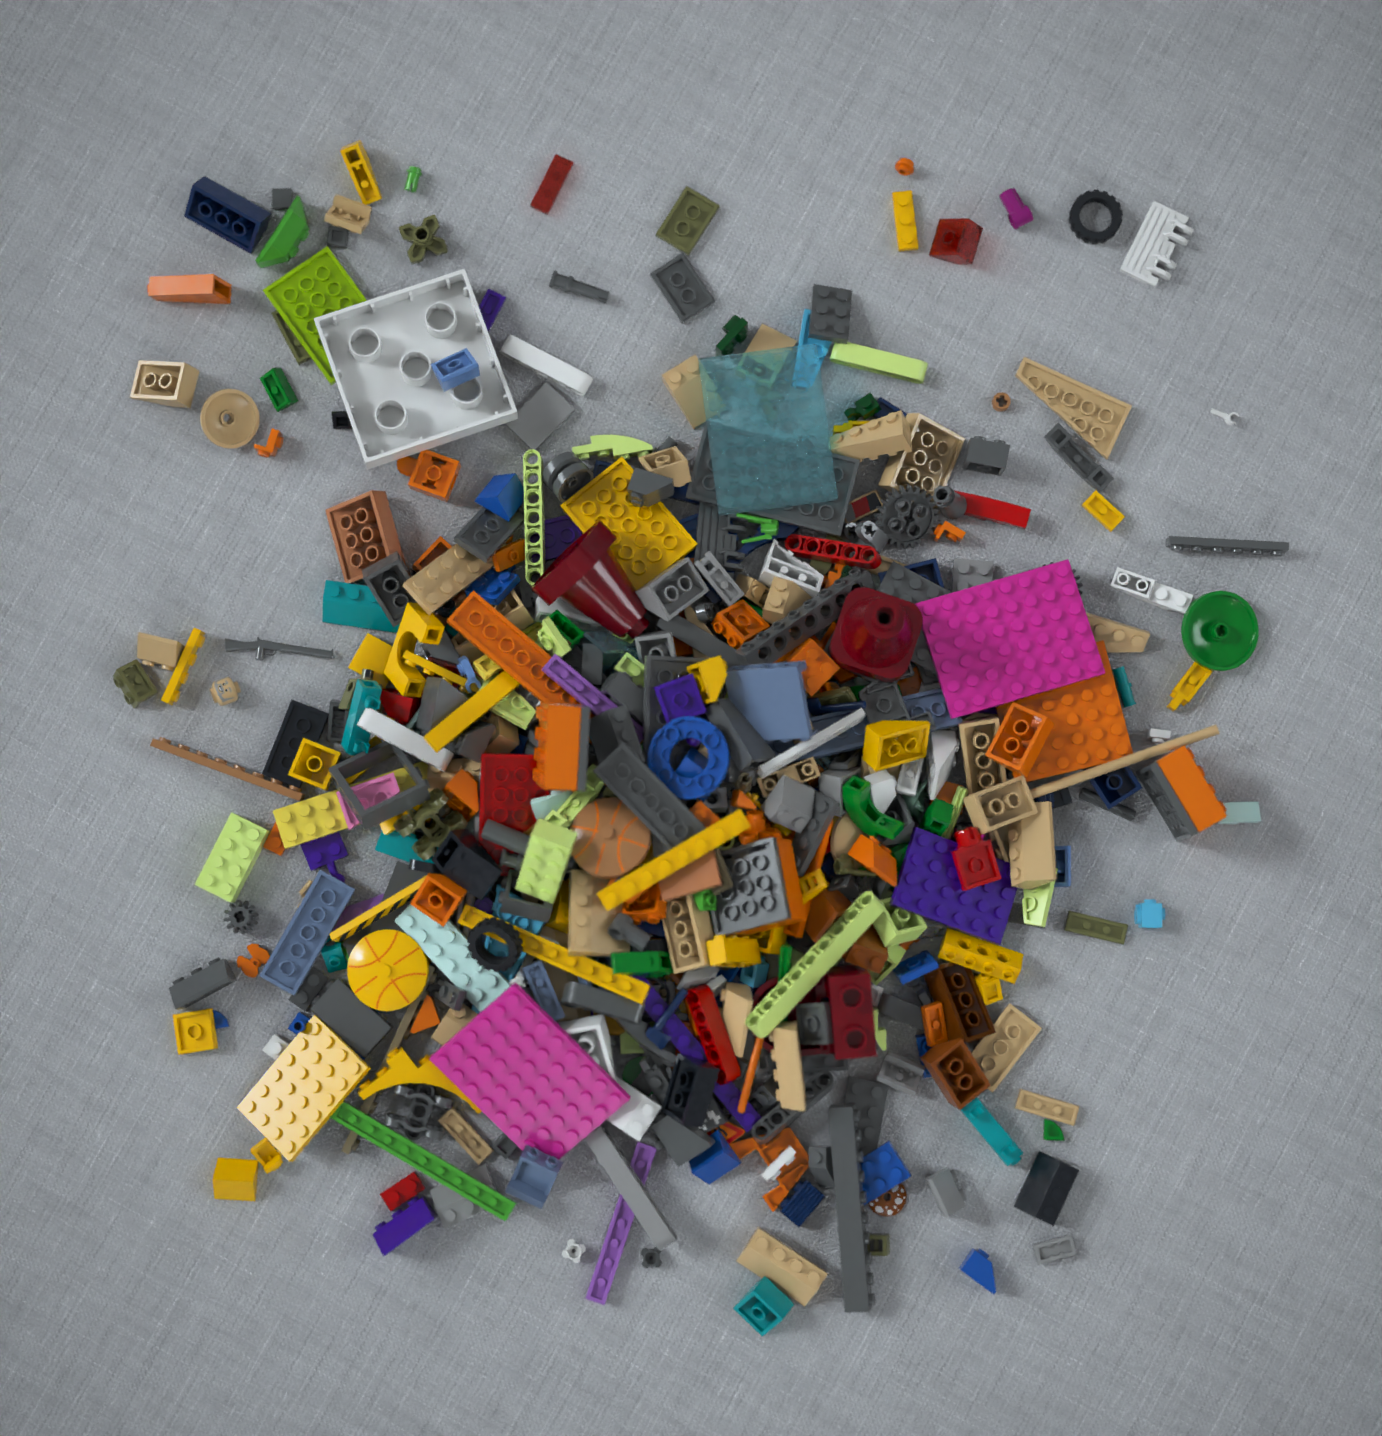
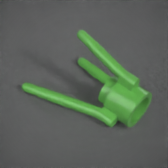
(768, 526)

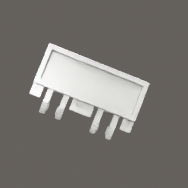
(1152, 244)

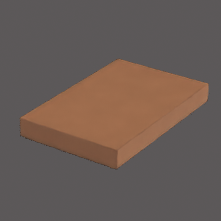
(692, 878)

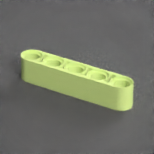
(879, 362)

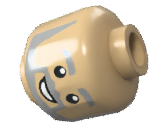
(225, 691)

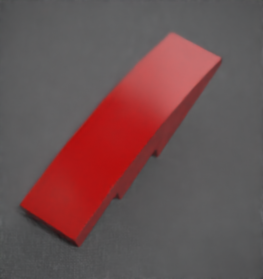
(996, 510)

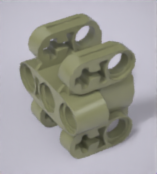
(426, 846)

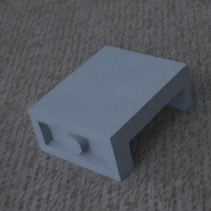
(534, 1176)

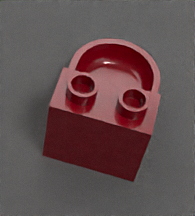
(850, 1011)

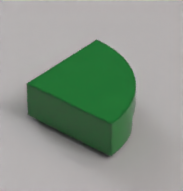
(1052, 1131)

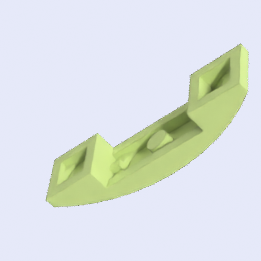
(577, 801)

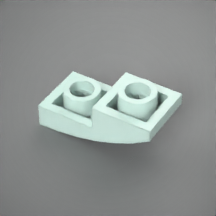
(543, 805)
(1241, 813)

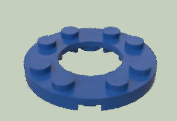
(718, 756)

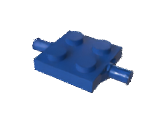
(494, 585)

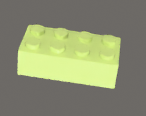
(232, 858)
(546, 860)

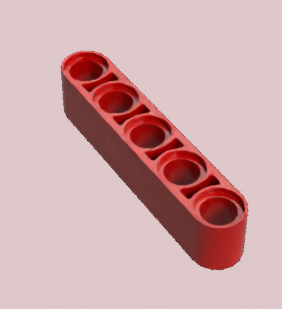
(841, 555)
(713, 1033)

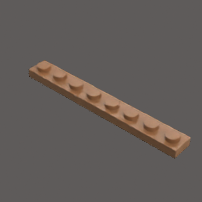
(220, 765)

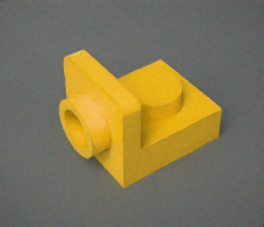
(989, 988)

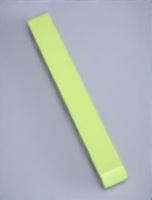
(814, 964)

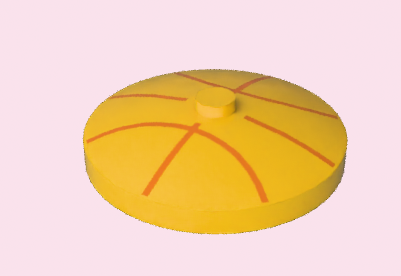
(387, 970)

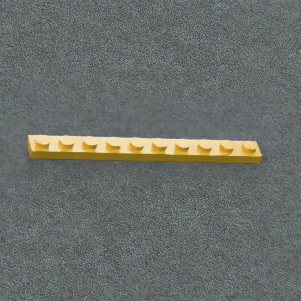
(558, 956)

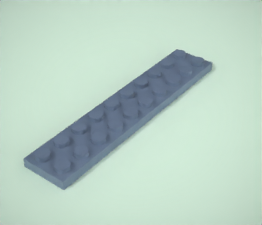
(854, 737)

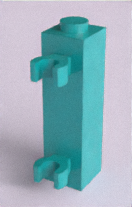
(365, 695)
(992, 1132)

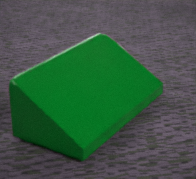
(278, 389)

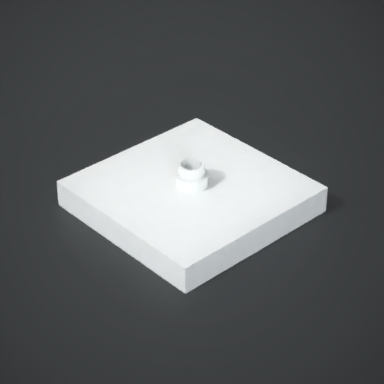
(385, 375)

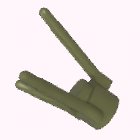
(846, 866)

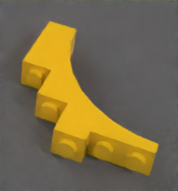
(403, 1070)

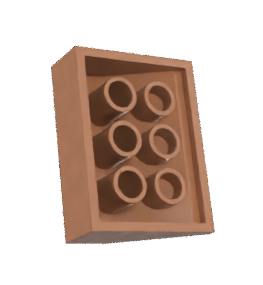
(363, 533)

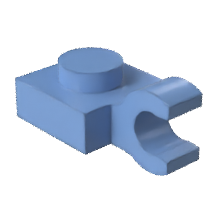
(465, 669)

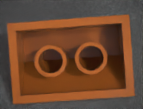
(955, 1072)

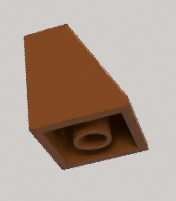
(825, 911)
(867, 951)

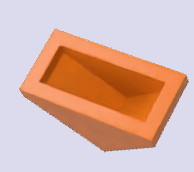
(427, 1016)

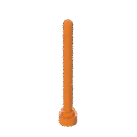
(750, 1075)

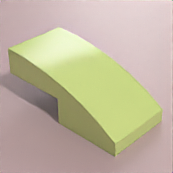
(880, 1032)

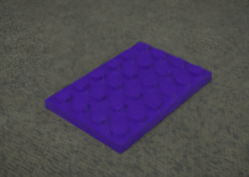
(932, 889)

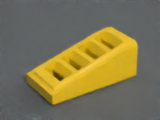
(809, 894)

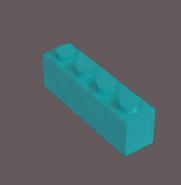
(399, 847)

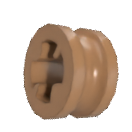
(996, 405)

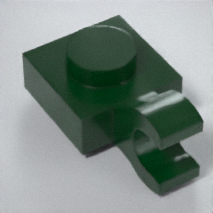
(864, 408)

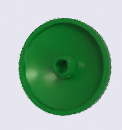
(1220, 630)

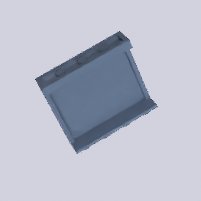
(772, 699)

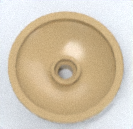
(242, 418)
(844, 836)

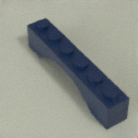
(783, 532)

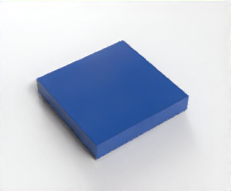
(915, 967)

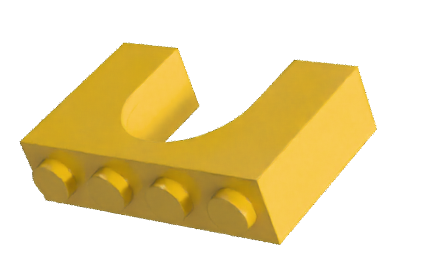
(414, 626)

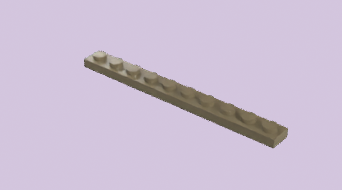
(403, 1032)

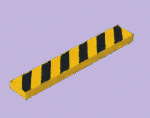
(376, 912)

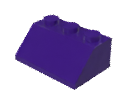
(403, 1224)

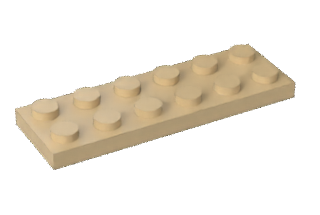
(446, 577)

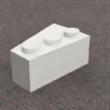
(786, 566)

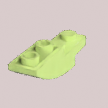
(620, 446)

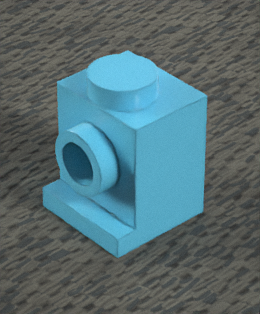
(755, 975)

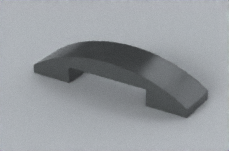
(1077, 459)

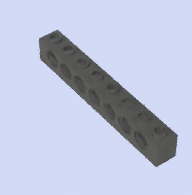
(795, 620)

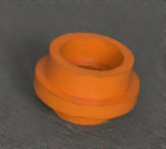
(904, 166)

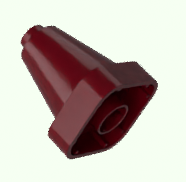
(594, 583)
(876, 634)

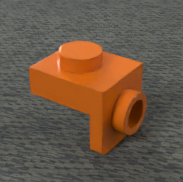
(274, 442)

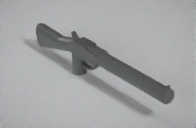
(261, 645)

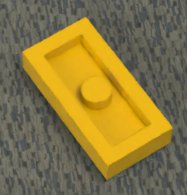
(1103, 511)

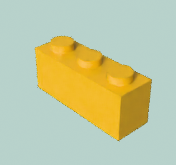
(733, 951)

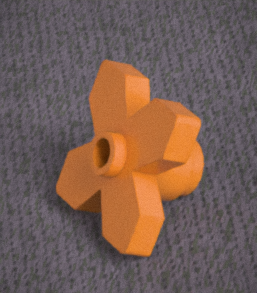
(759, 829)

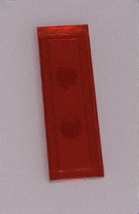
(551, 184)

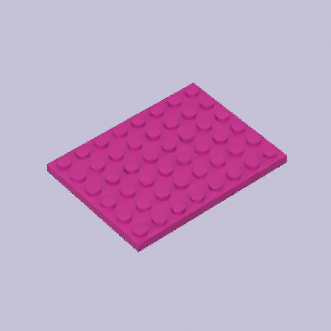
(1010, 639)
(529, 1075)

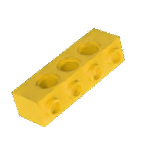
(980, 955)

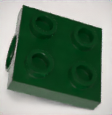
(735, 333)

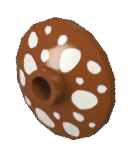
(893, 1205)

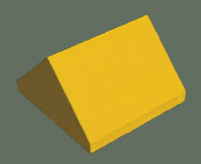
(235, 1179)

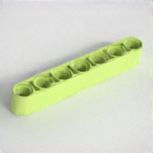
(531, 509)

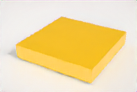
(195, 1031)

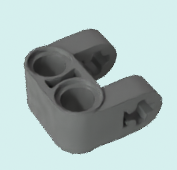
(871, 536)

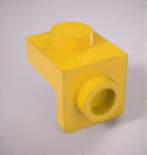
(267, 1155)

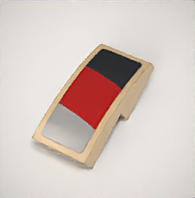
(863, 506)

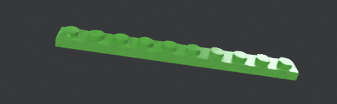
(424, 1160)

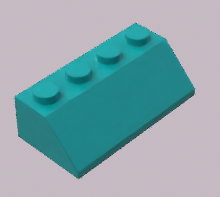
(354, 607)

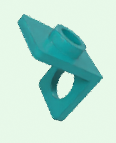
(334, 957)

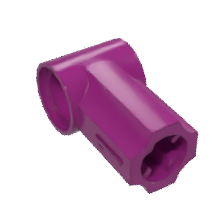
(1017, 212)

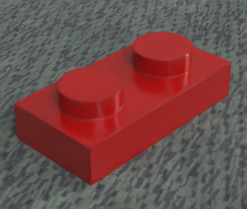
(402, 1191)

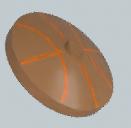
(609, 839)

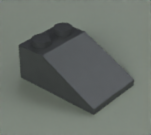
(386, 582)

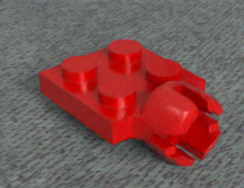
(974, 859)

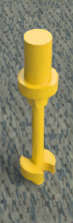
(784, 830)

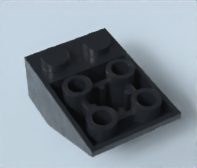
(467, 863)

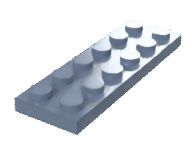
(307, 932)

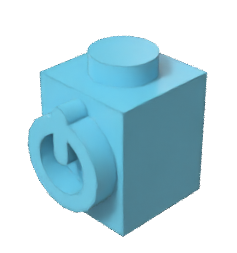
(1149, 914)

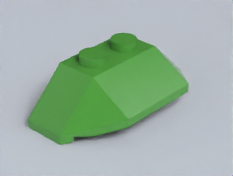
(286, 237)

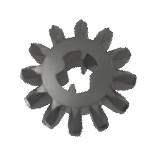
(247, 913)

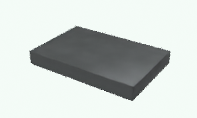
(682, 288)

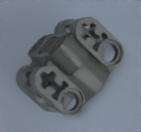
(427, 1102)

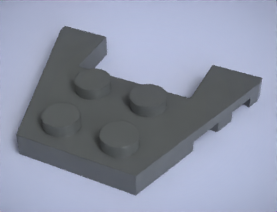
(886, 702)

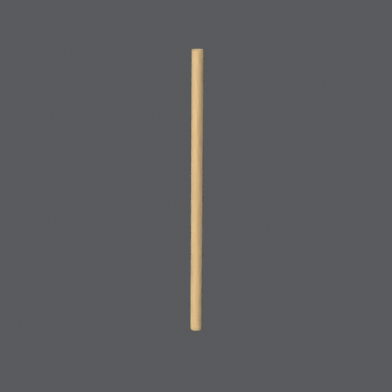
(1124, 761)

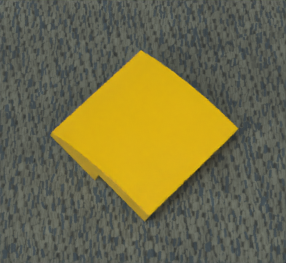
(373, 656)

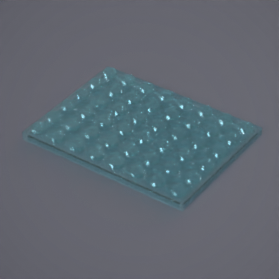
(767, 429)

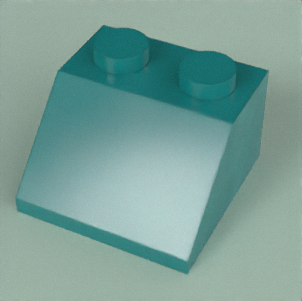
(763, 1306)

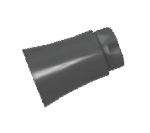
(950, 503)

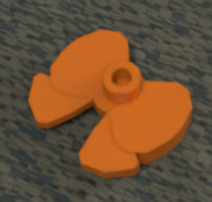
(251, 966)

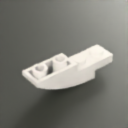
(1151, 591)

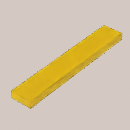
(470, 711)

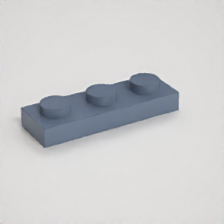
(543, 990)

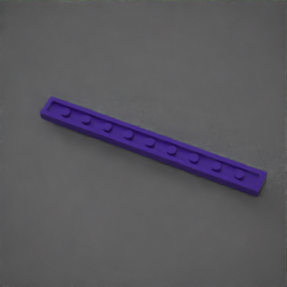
(689, 1045)

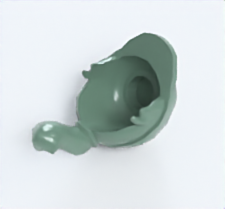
(916, 804)

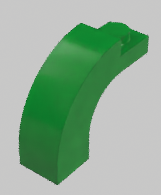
(864, 813)

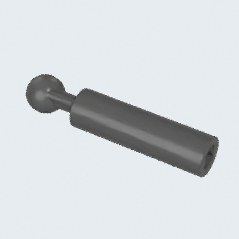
(513, 840)

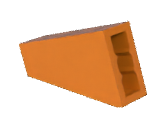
(190, 288)

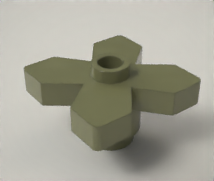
(419, 247)

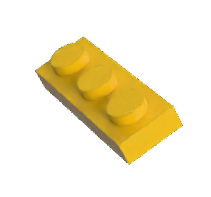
(904, 220)

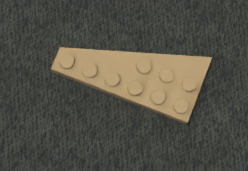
(1086, 410)
(1117, 636)

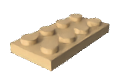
(1001, 1050)

